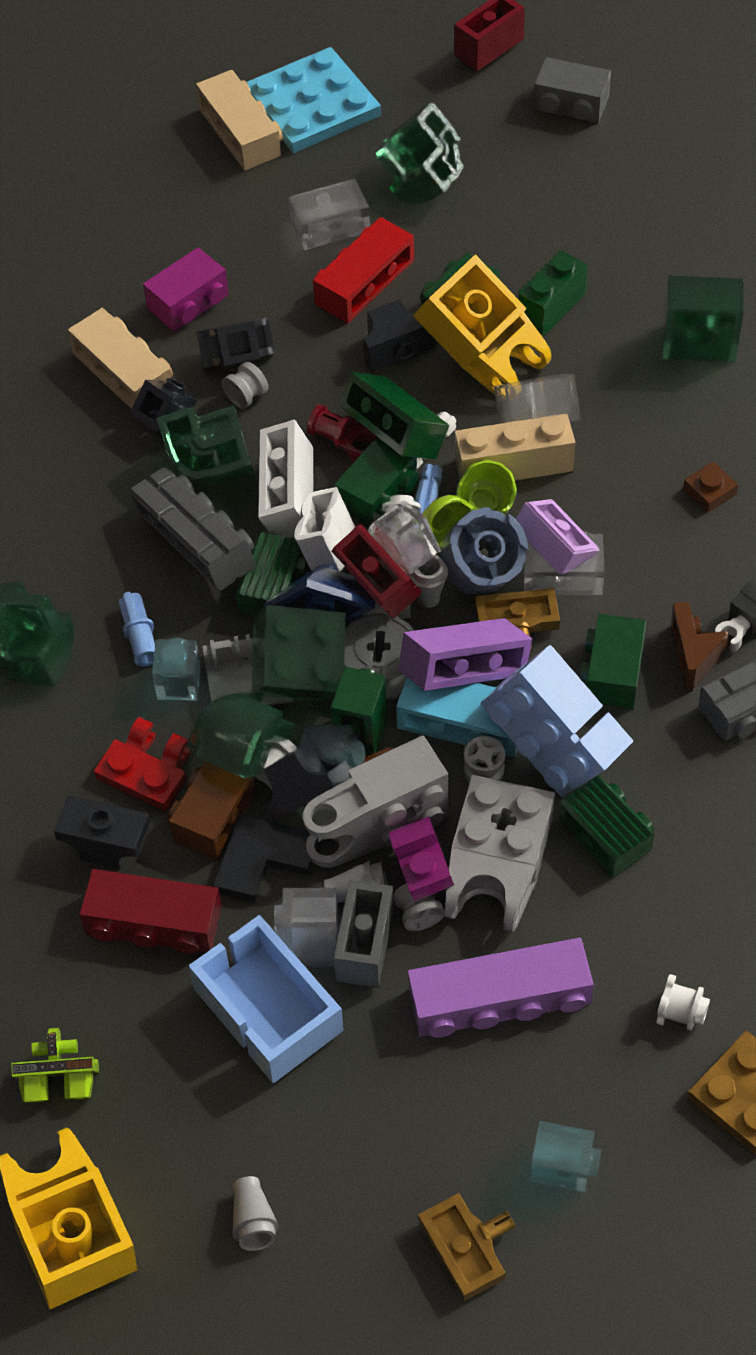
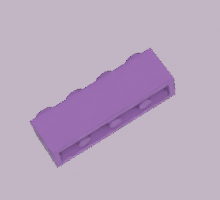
(500, 988)

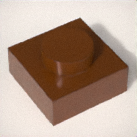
(710, 486)

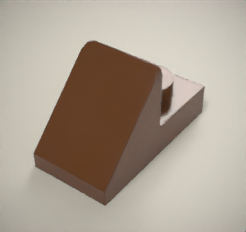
(695, 651)

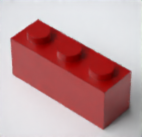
(363, 269)

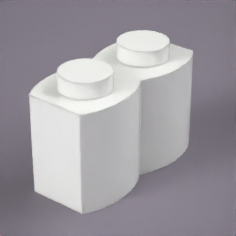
(322, 527)

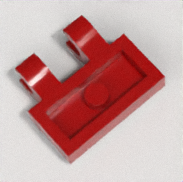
(140, 774)

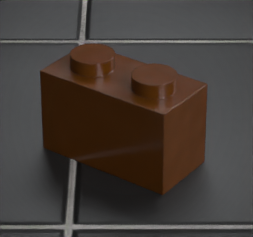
(210, 809)

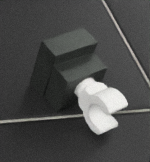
(741, 616)

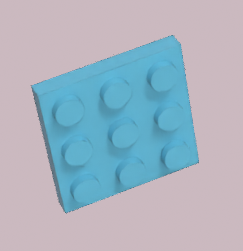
(314, 99)

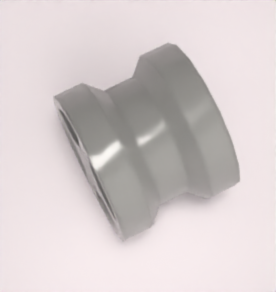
(245, 385)
(488, 752)
(419, 913)

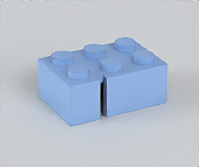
(541, 713)
(267, 999)

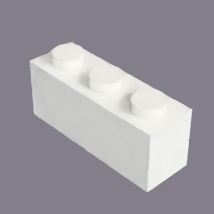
(284, 477)

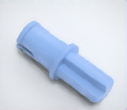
(138, 628)

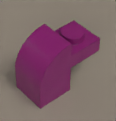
(421, 858)

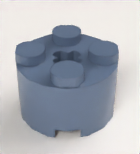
(478, 531)

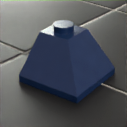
(327, 591)

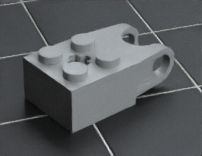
(378, 799)
(499, 845)

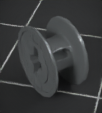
(373, 636)

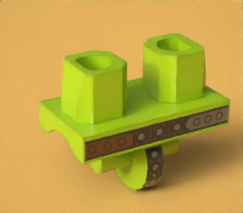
(76, 1071)

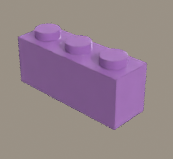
(463, 653)

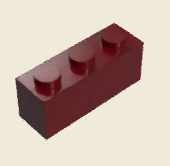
(151, 911)

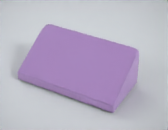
(555, 535)

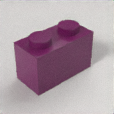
(186, 289)

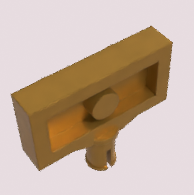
(527, 610)
(466, 1244)

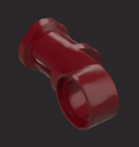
(341, 430)

